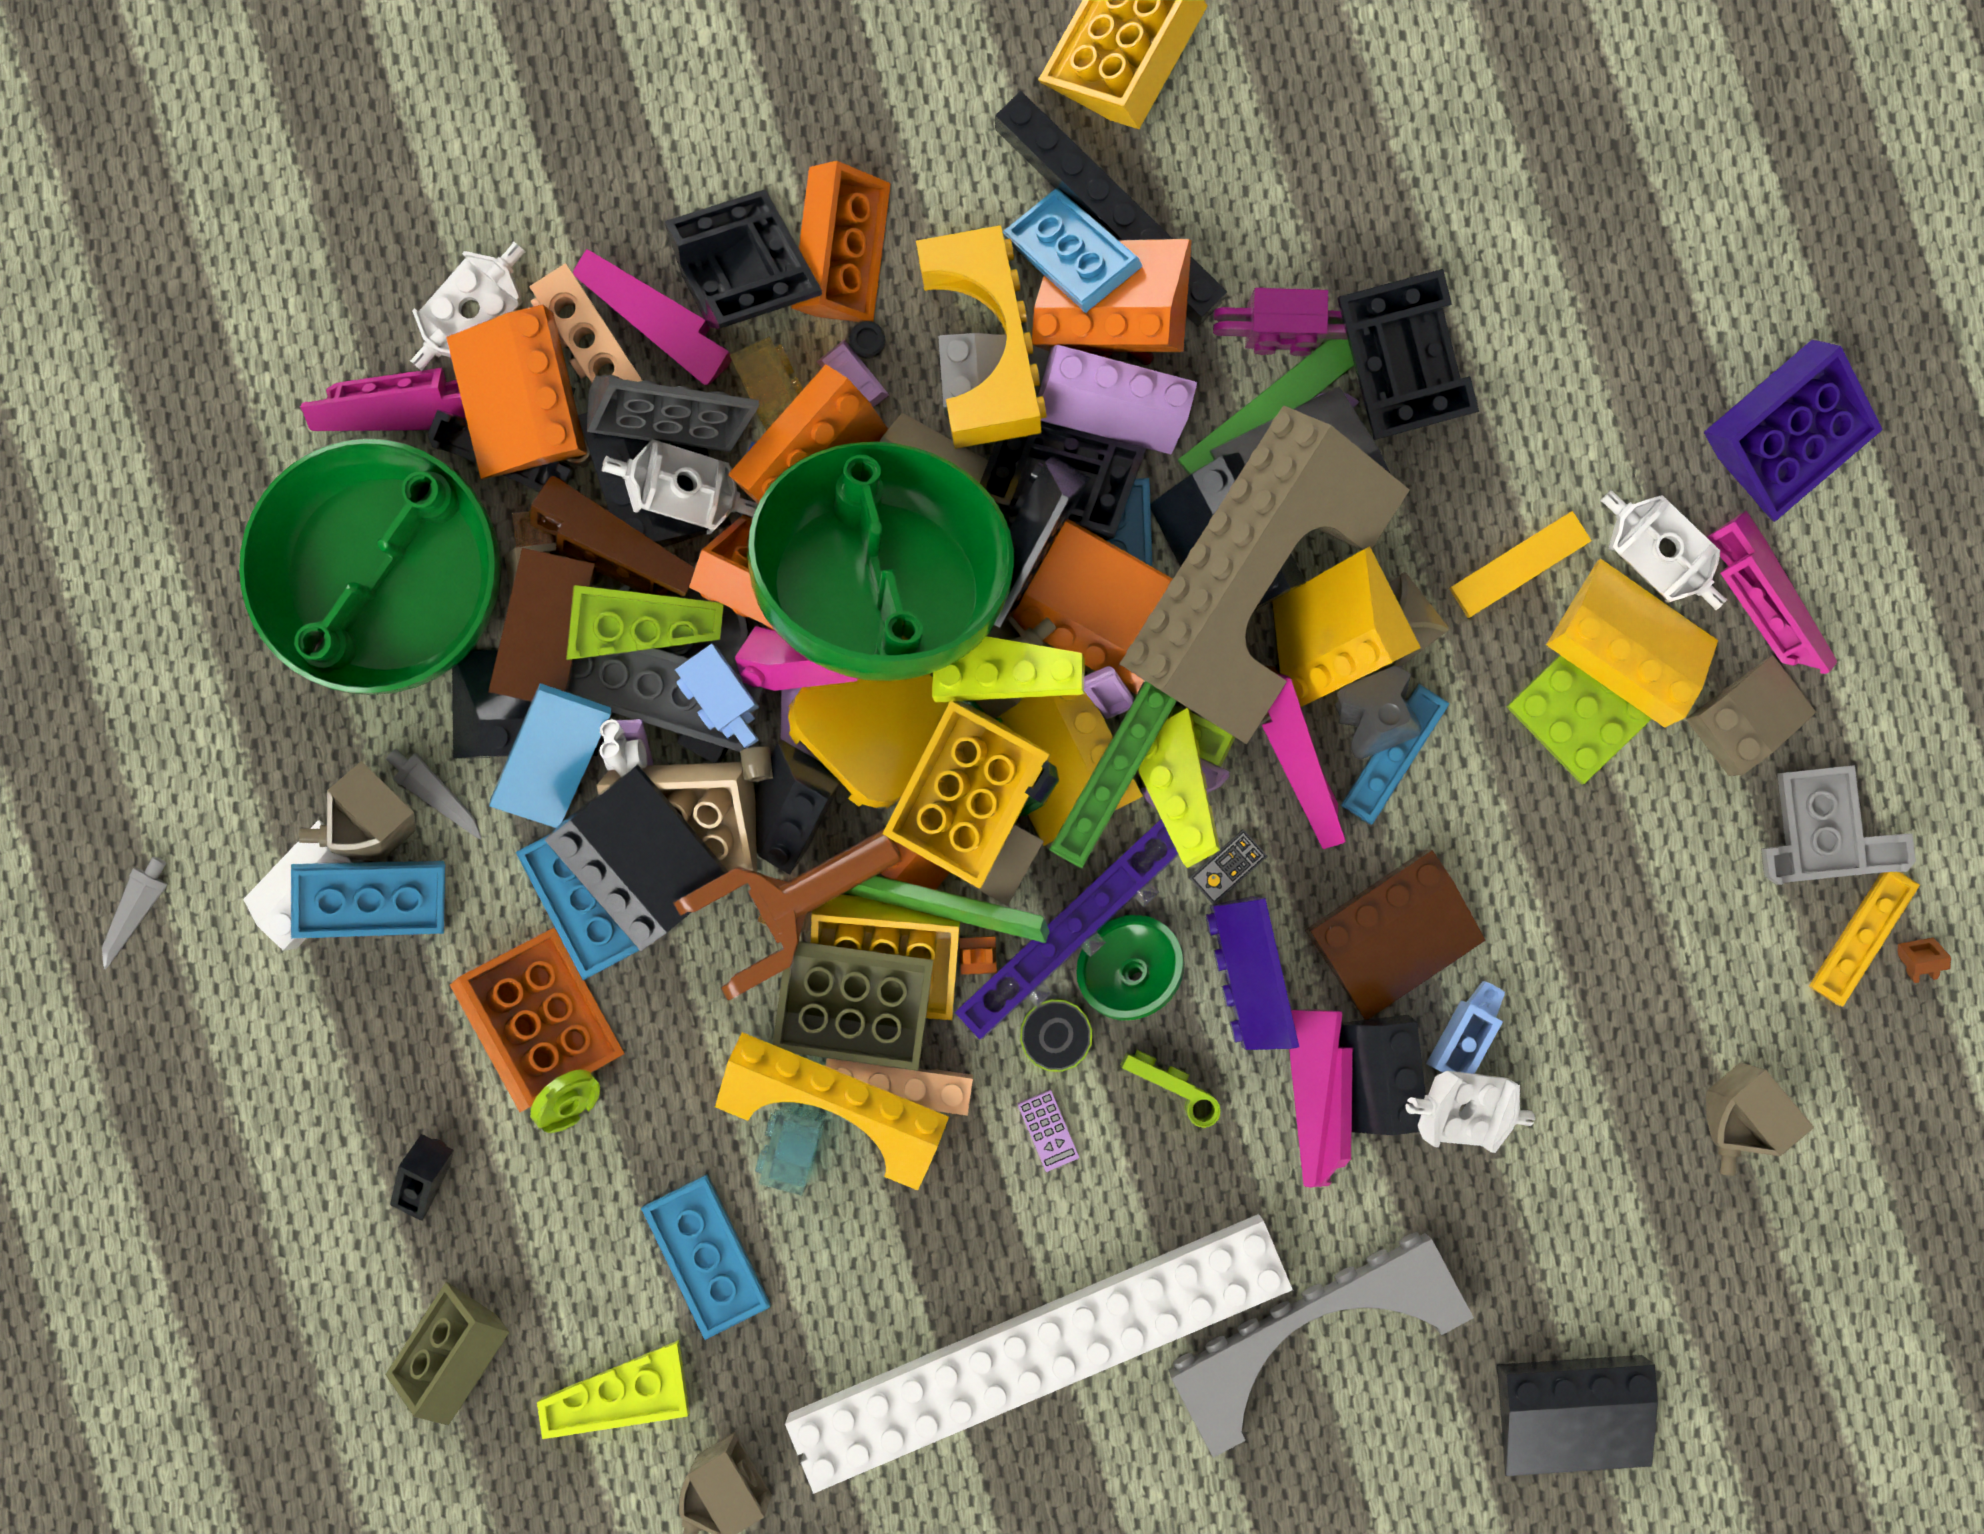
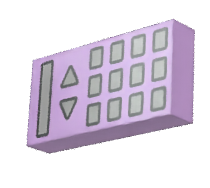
(1048, 1130)

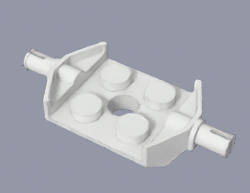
(477, 279)
(654, 485)
(1638, 538)

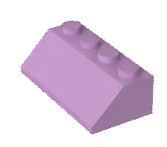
(1115, 399)

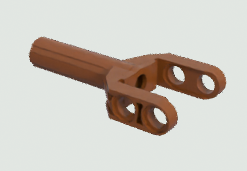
(787, 903)

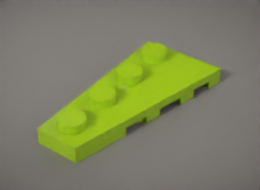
(632, 621)

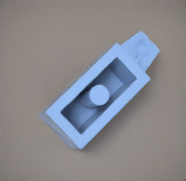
(719, 693)
(1469, 1032)

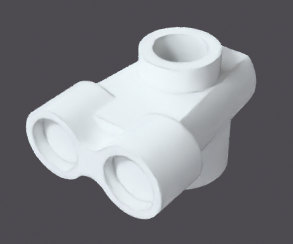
(618, 752)

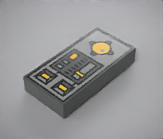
(1228, 867)

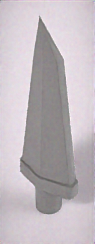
(425, 784)
(138, 898)

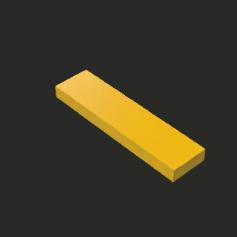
(1520, 564)
(1864, 936)

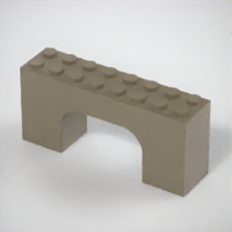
(1293, 483)

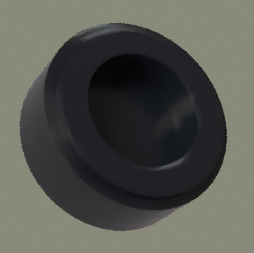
(867, 339)

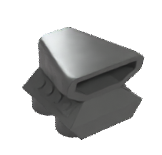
(1378, 711)

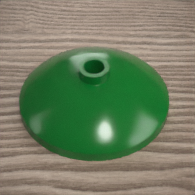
(1131, 947)

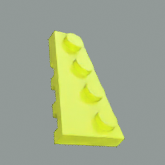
(1010, 670)
(1179, 787)
(626, 1395)

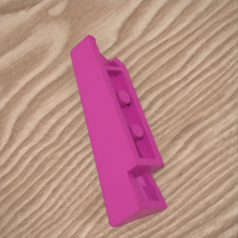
(656, 316)
(385, 403)
(1769, 595)
(1299, 760)
(1321, 1094)

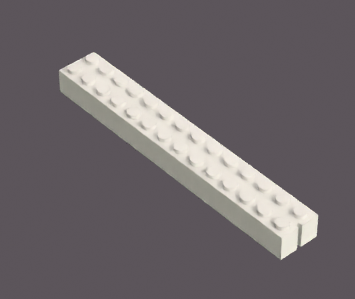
(1037, 1353)

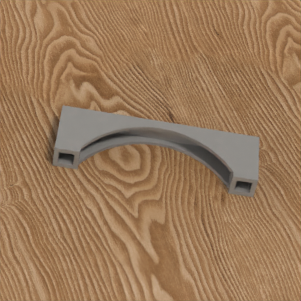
(1403, 1280)

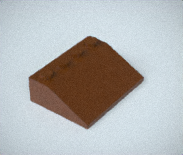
(1396, 933)

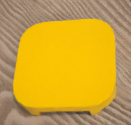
(868, 732)

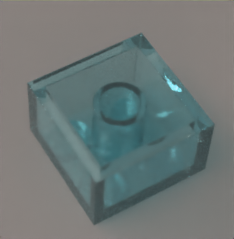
(792, 1148)

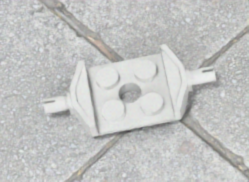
(1485, 1120)

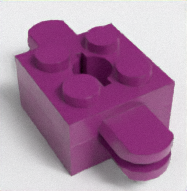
(1282, 320)

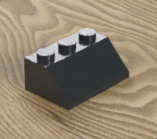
(791, 805)
(1384, 1073)

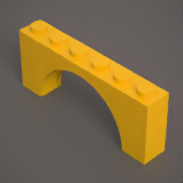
(1005, 401)
(768, 1074)

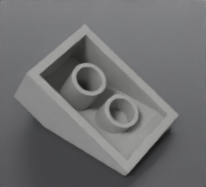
(971, 359)

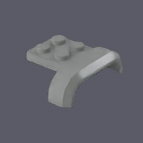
(1827, 832)

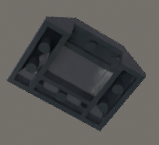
(740, 260)
(1406, 355)
(1106, 461)
(483, 721)

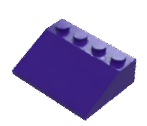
(1795, 428)
(1252, 974)

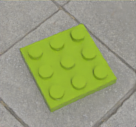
(1576, 718)

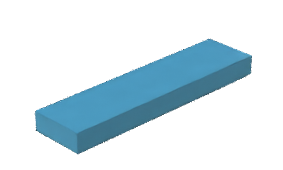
(1388, 767)

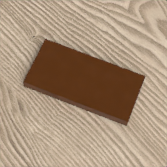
(538, 625)

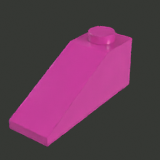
(773, 664)

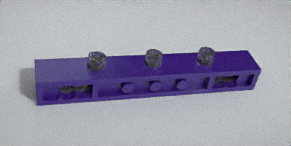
(1069, 931)

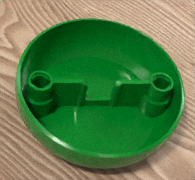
(879, 560)
(370, 566)

